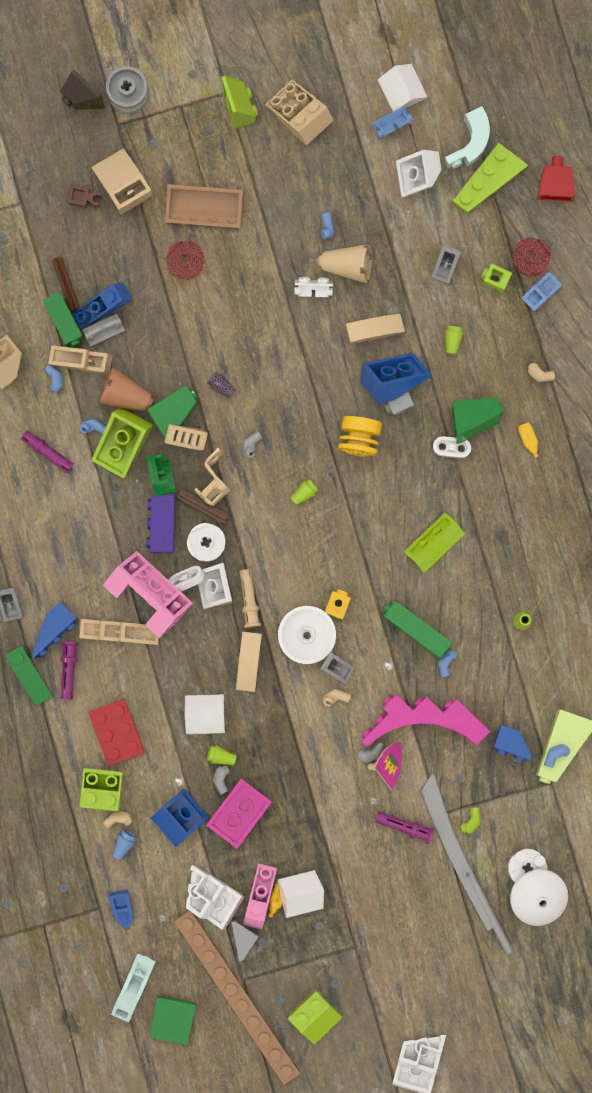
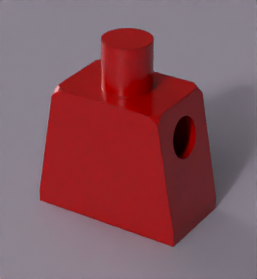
(556, 182)

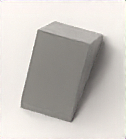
(446, 264)
(10, 604)
(337, 668)
(244, 938)

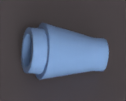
(123, 844)

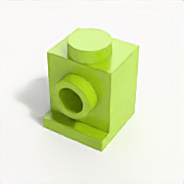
(502, 275)

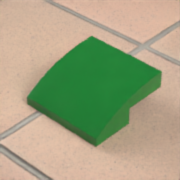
(172, 1020)

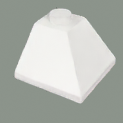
(418, 171)

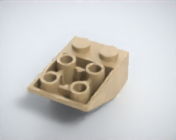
(300, 112)
(122, 181)

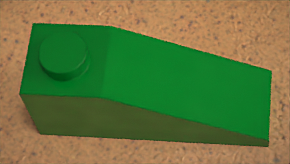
(29, 675)

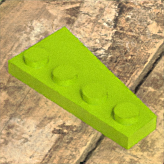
(490, 177)

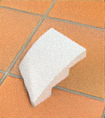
(212, 898)
(419, 1064)

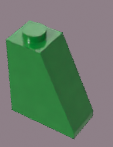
(63, 320)
(173, 409)
(475, 416)

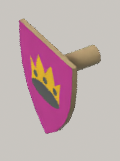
(388, 764)

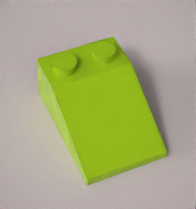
(238, 102)
(121, 442)

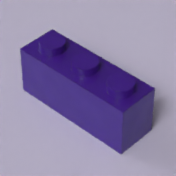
(161, 524)

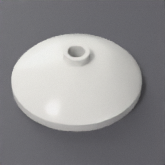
(307, 620)
(532, 889)

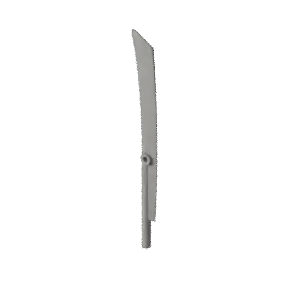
(435, 806)

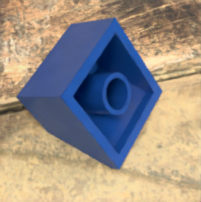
(179, 817)

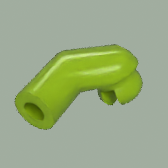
(473, 823)

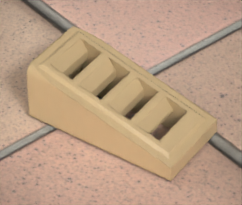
(197, 439)

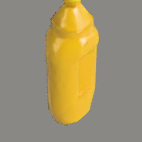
(529, 438)
(275, 900)

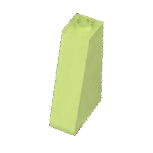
(566, 730)

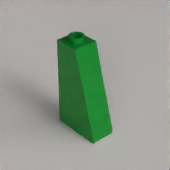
(416, 629)

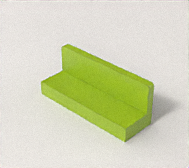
(434, 542)

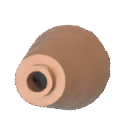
(124, 392)

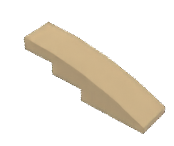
(116, 632)

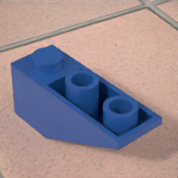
(102, 305)
(54, 625)

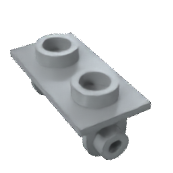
(103, 330)

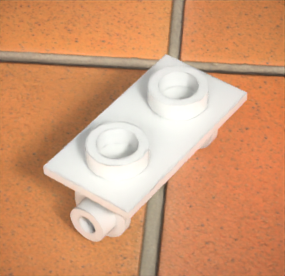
(320, 286)

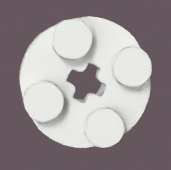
(196, 537)
(521, 859)

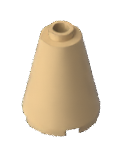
(348, 262)

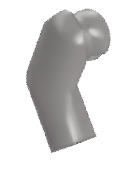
(249, 444)
(371, 755)
(219, 778)

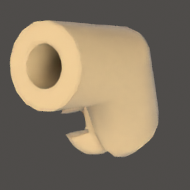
(538, 375)
(335, 695)
(119, 817)

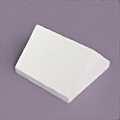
(402, 86)
(215, 587)
(204, 714)
(301, 893)

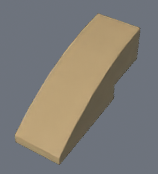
(374, 328)
(80, 359)
(248, 661)

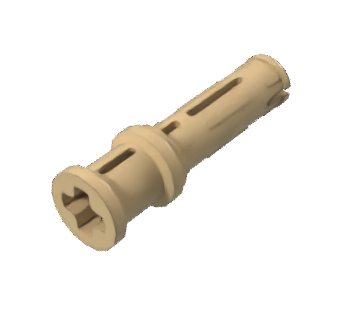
(250, 608)

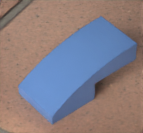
(541, 291)

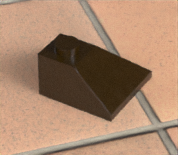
(80, 94)

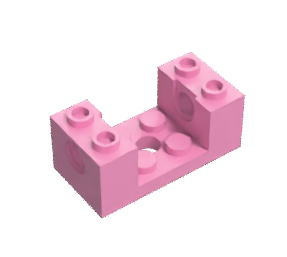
(141, 576)

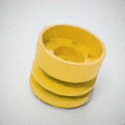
(359, 438)

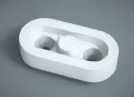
(451, 447)
(187, 578)

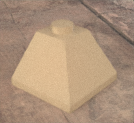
(9, 361)

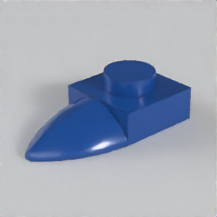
(121, 907)

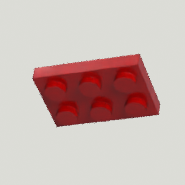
(116, 732)

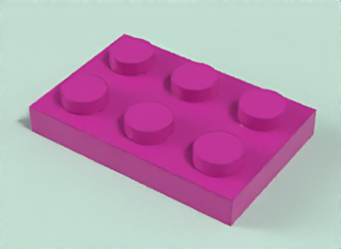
(239, 813)

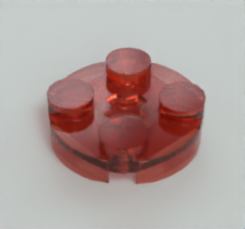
(185, 249)
(542, 257)

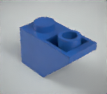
(511, 742)

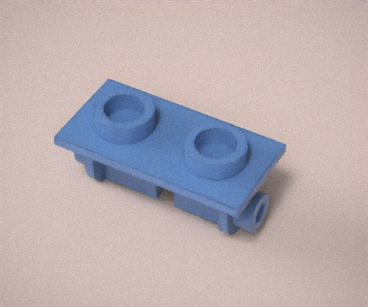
(391, 122)

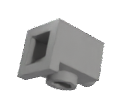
(399, 405)

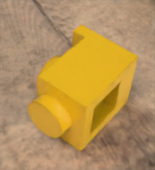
(334, 611)

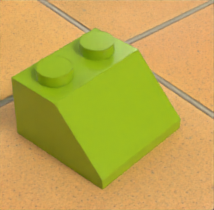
(314, 1016)

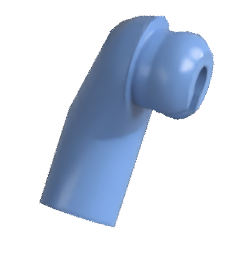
(328, 230)
(57, 378)
(92, 425)
(444, 661)
(556, 752)

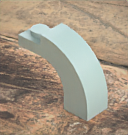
(479, 130)
(133, 987)

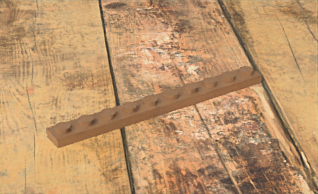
(237, 997)

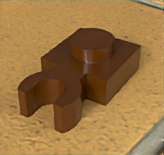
(80, 196)

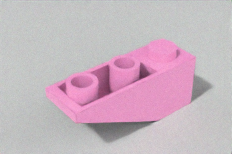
(260, 896)

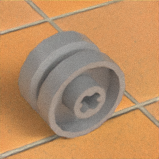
(127, 79)

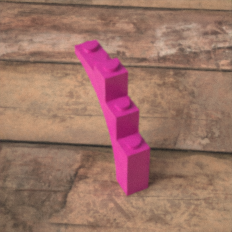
(399, 714)

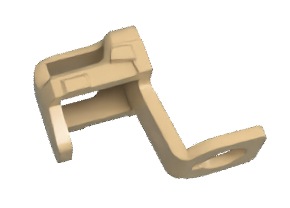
(216, 486)

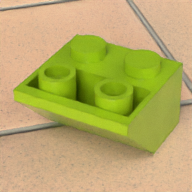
(101, 789)

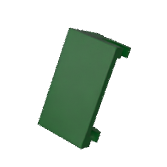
(161, 475)

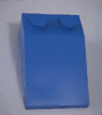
(392, 376)

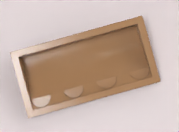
(204, 206)

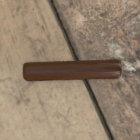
(65, 284)
(202, 506)

